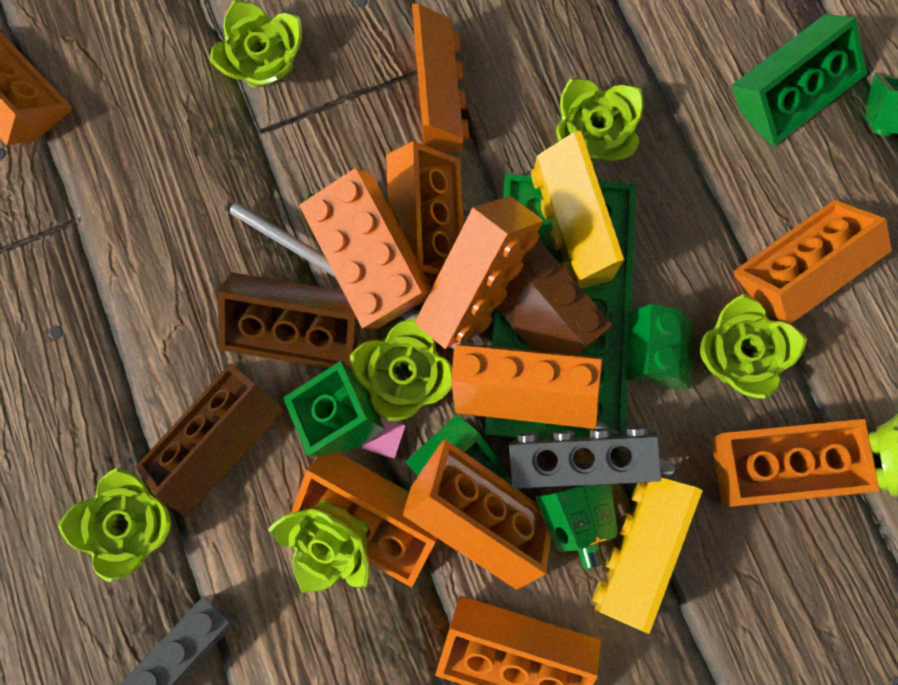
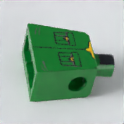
(580, 520)

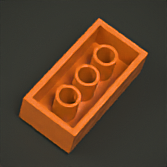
(366, 249)
(478, 270)
(794, 463)

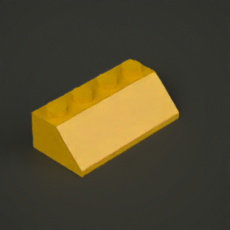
(577, 212)
(646, 552)

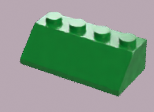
(801, 77)

